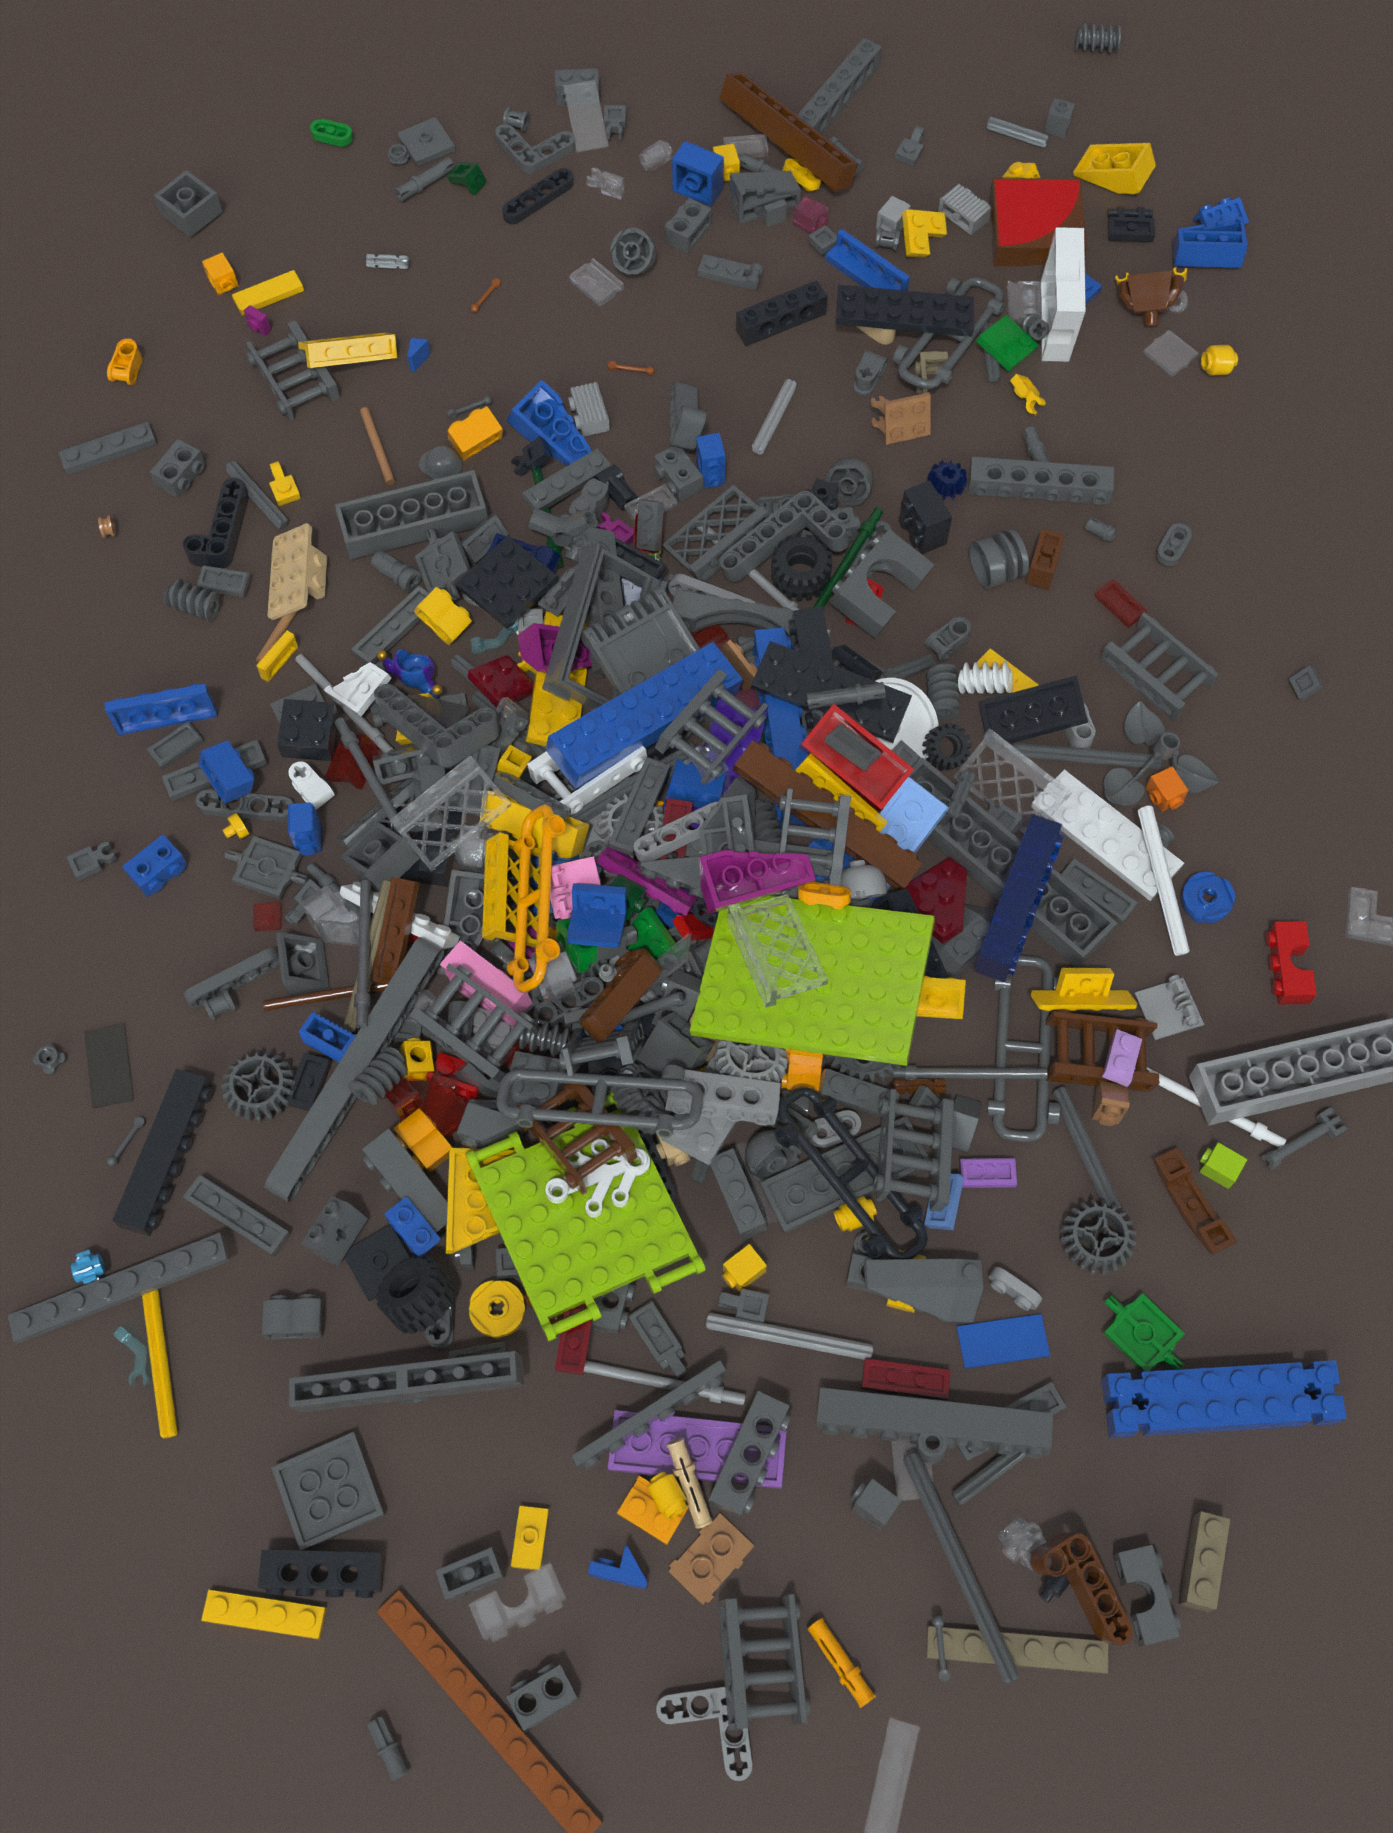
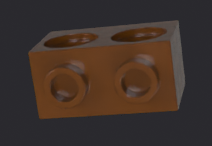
(1045, 559)

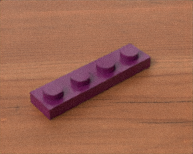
(619, 863)

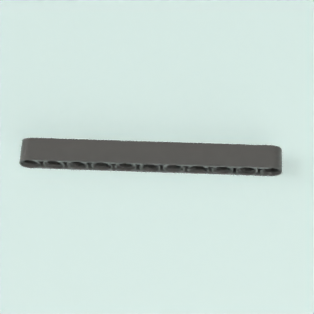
(336, 1096)

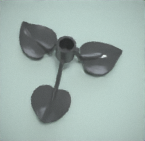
(1142, 727)

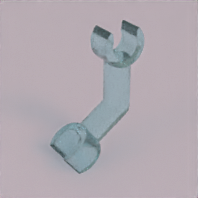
(479, 645)
(140, 1355)

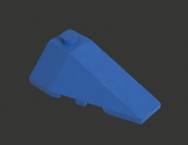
(544, 416)

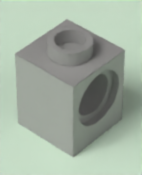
(891, 215)

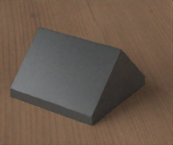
(302, 963)

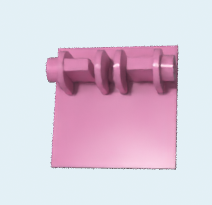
(562, 879)

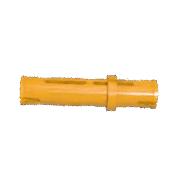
(844, 1667)

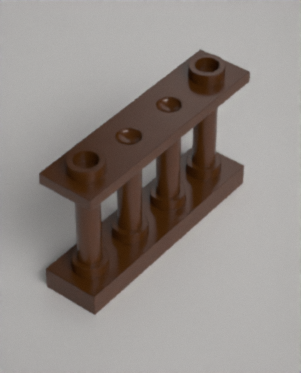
(1089, 1072)
(619, 1143)

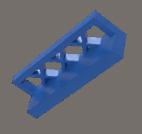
(863, 271)

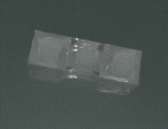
(543, 1594)

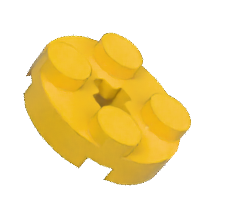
(513, 1309)

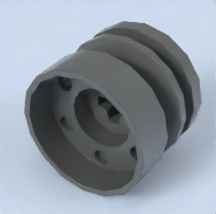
(998, 558)

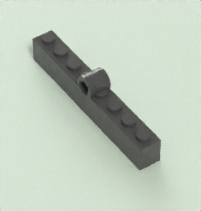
(406, 1382)
(935, 1422)

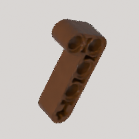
(634, 976)
(1108, 1621)

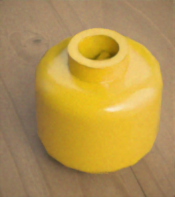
(1219, 360)

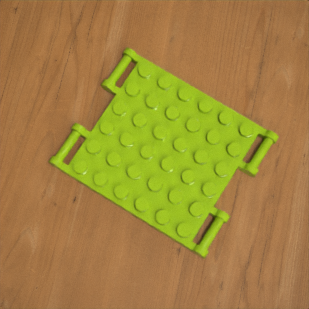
(562, 1250)

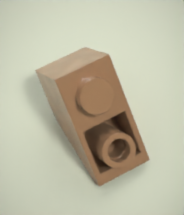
(1110, 1103)

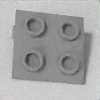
(1169, 1007)

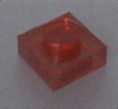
(267, 916)

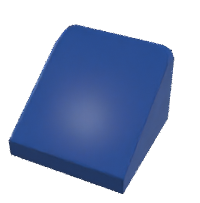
(417, 353)

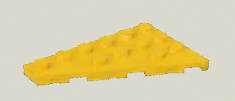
(467, 1211)

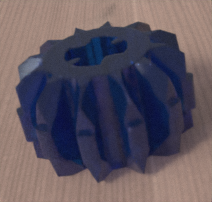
(948, 479)

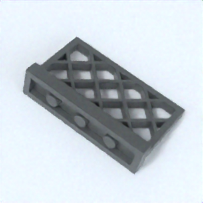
(709, 558)

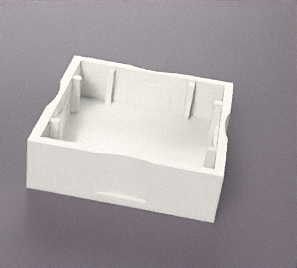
(1063, 293)

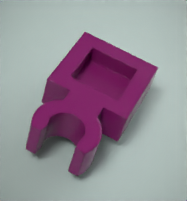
(620, 529)

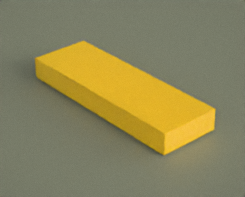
(268, 292)

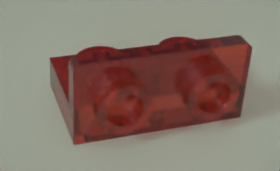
(345, 768)

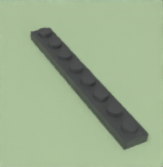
(118, 1288)

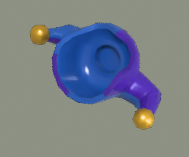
(412, 671)

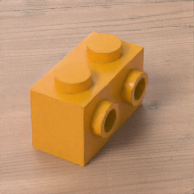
(474, 433)

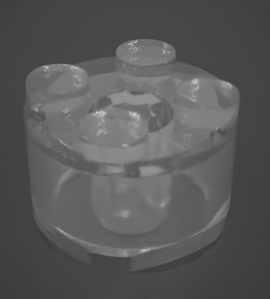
(558, 977)

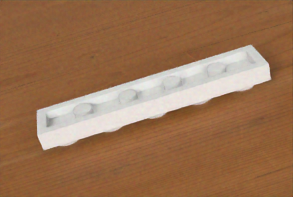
(421, 924)

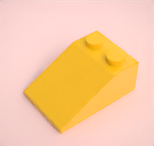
(1117, 166)

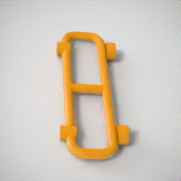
(546, 948)

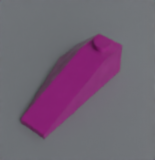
(748, 876)

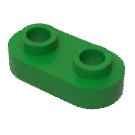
(331, 132)

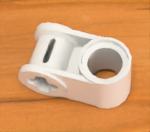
(311, 786)

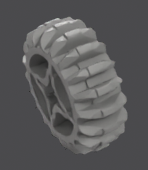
(612, 814)
(768, 1062)

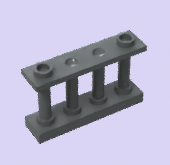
(325, 383)
(1153, 687)
(701, 704)
(834, 835)
(622, 1044)
(471, 1047)
(940, 1141)
(737, 1679)

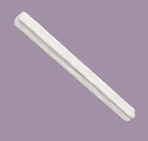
(1163, 880)

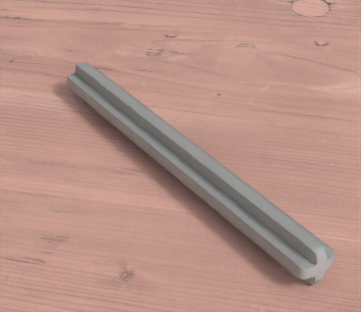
(789, 1336)

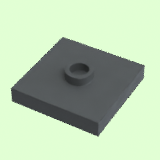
(426, 141)

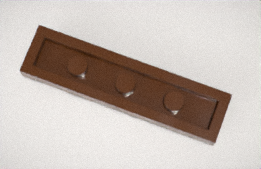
(395, 929)

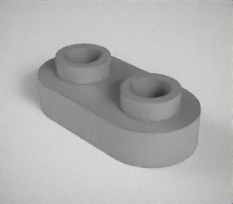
(832, 1138)
(1024, 1295)

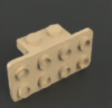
(295, 572)

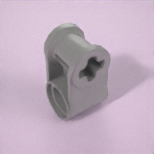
(1087, 730)

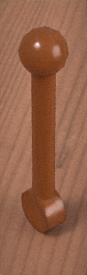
(496, 283)
(612, 366)

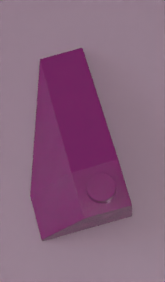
(537, 646)

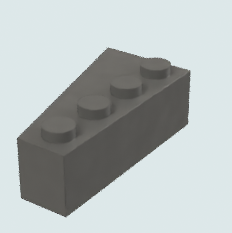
(405, 1178)

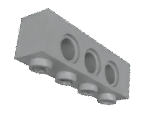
(735, 1091)

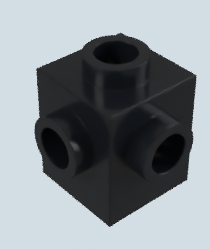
(826, 493)

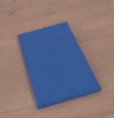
(1003, 1341)

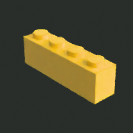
(511, 820)

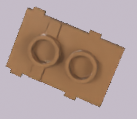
(711, 1559)

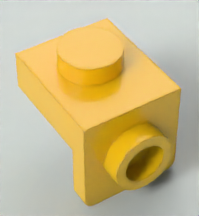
(1022, 170)

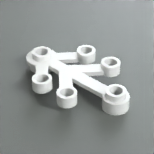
(602, 1176)

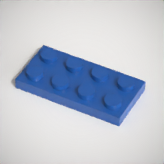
(161, 709)

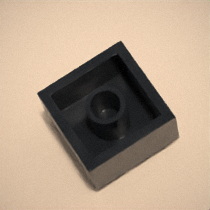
(925, 517)
(307, 730)

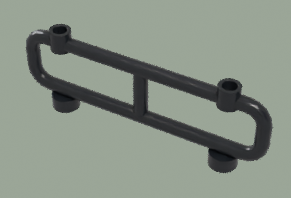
(790, 1133)

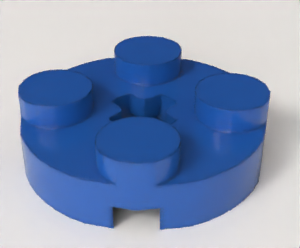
(1205, 911)

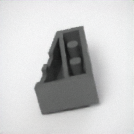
(754, 190)

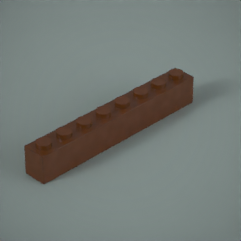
(788, 131)
(862, 842)

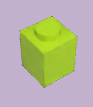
(1222, 1165)

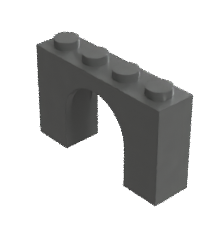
(888, 555)

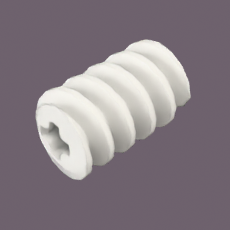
(985, 678)

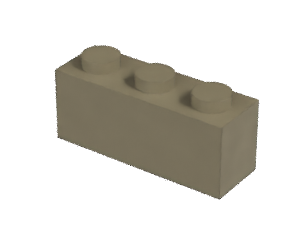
(1204, 1562)

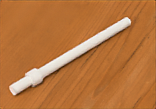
(1257, 1130)

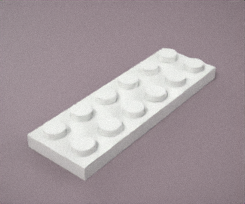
(1106, 835)

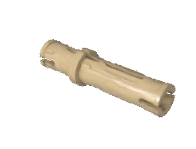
(678, 1450)

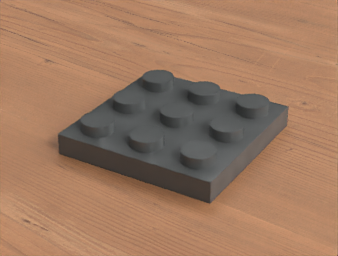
(328, 1491)

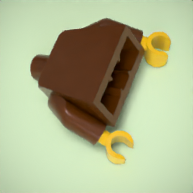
(1151, 293)

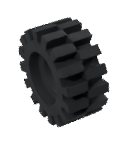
(960, 746)

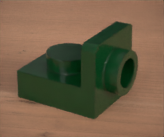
(469, 175)

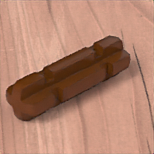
(937, 1086)

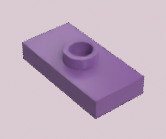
(988, 1172)

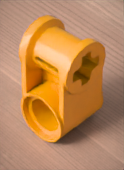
(125, 362)

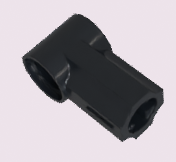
(617, 487)

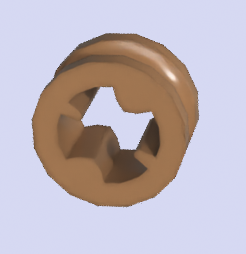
(106, 526)

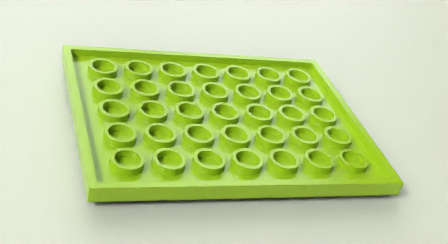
(865, 1010)

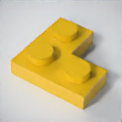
(918, 227)

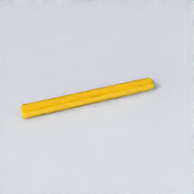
(159, 1365)

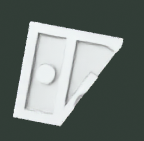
(358, 688)

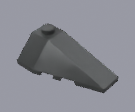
(465, 909)

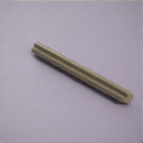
(375, 930)

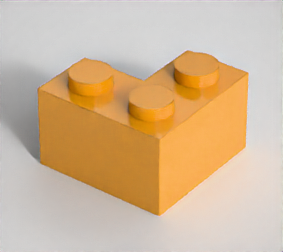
(803, 1070)

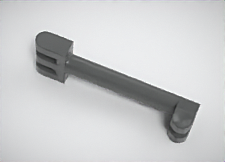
(1325, 1126)

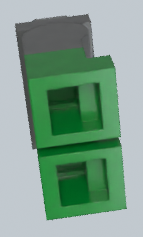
(584, 955)

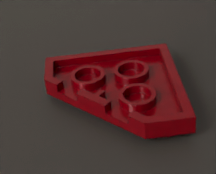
(942, 895)

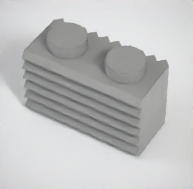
(965, 209)
(589, 409)

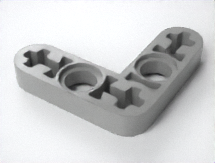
(715, 1710)

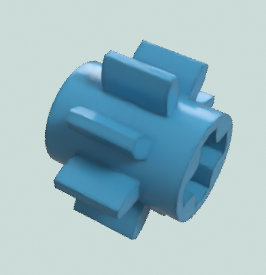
(87, 1267)

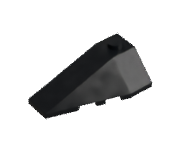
(440, 874)

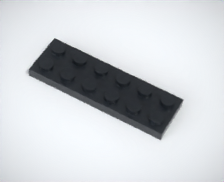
(905, 310)
(792, 674)

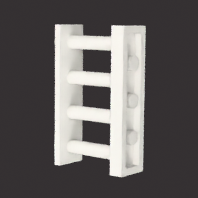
(544, 767)

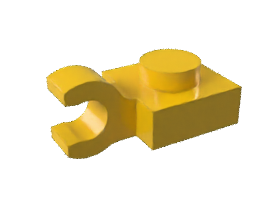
(1025, 389)
(283, 487)

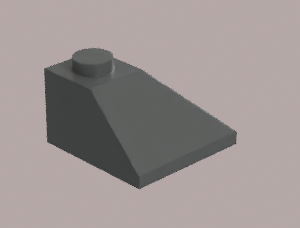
(485, 1127)

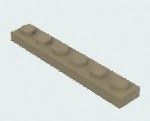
(1025, 1650)

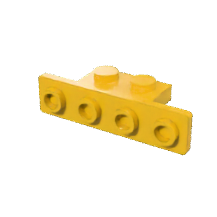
(1084, 990)

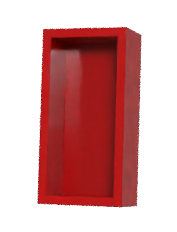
(874, 785)

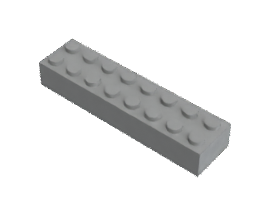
(1295, 1072)

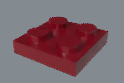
(500, 680)

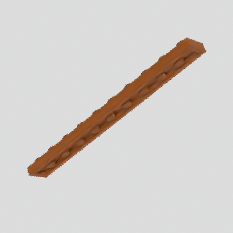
(488, 1716)

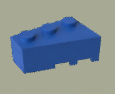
(1211, 246)

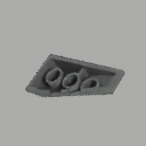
(936, 1286)

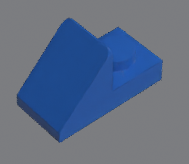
(627, 1574)

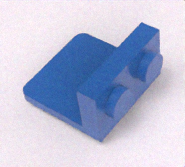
(597, 915)

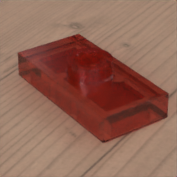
(1120, 603)

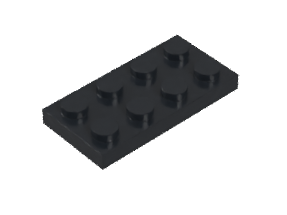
(1035, 710)

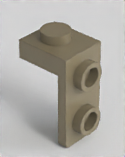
(928, 364)

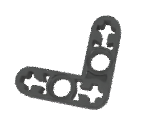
(560, 144)

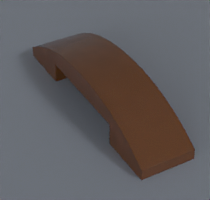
(1191, 1202)

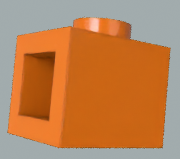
(1167, 789)

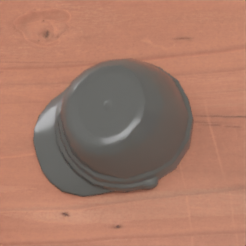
(440, 462)

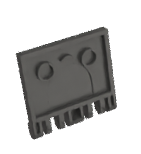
(639, 641)

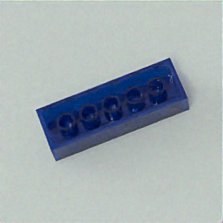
(1020, 899)

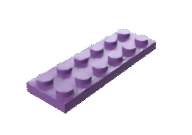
(707, 1445)

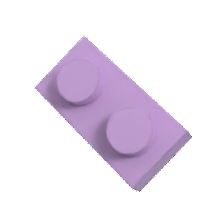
(1122, 1058)

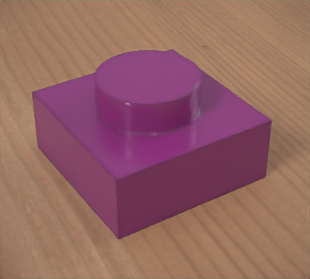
(257, 320)

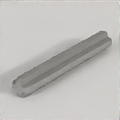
(774, 416)

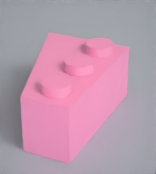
(489, 978)

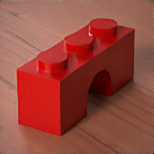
(1289, 982)

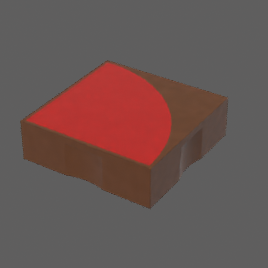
(1026, 216)

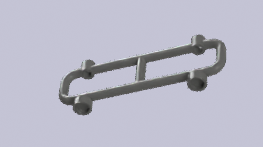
(905, 356)
(536, 1070)
(1046, 1111)

